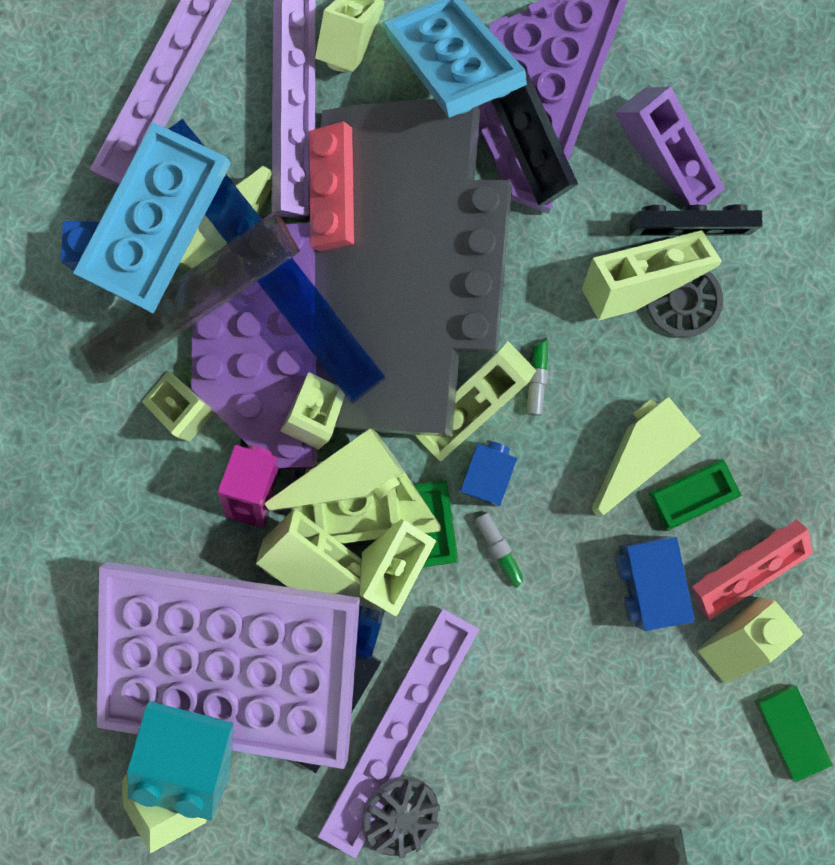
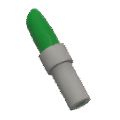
(539, 379)
(499, 549)

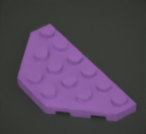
(563, 53)
(254, 364)

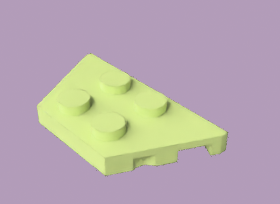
(370, 516)

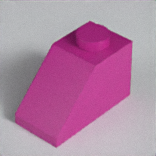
(248, 485)

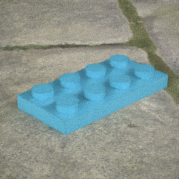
(455, 55)
(152, 217)

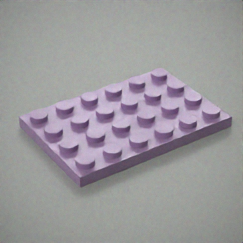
(229, 651)

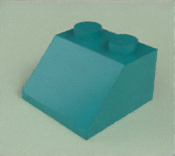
(180, 761)

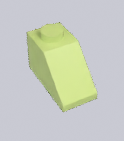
(347, 32)
(750, 640)

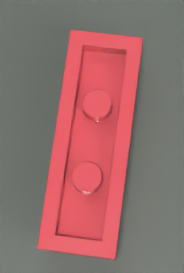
(331, 187)
(752, 569)

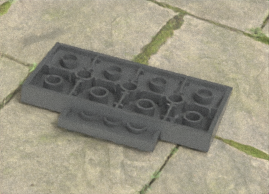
(421, 261)

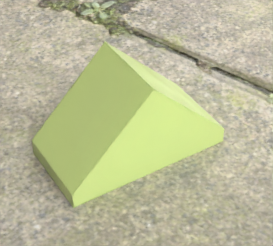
(177, 407)
(314, 412)
(393, 565)
(156, 824)

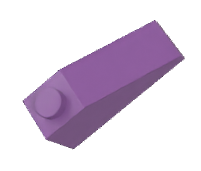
(669, 144)

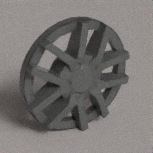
(687, 302)
(400, 816)

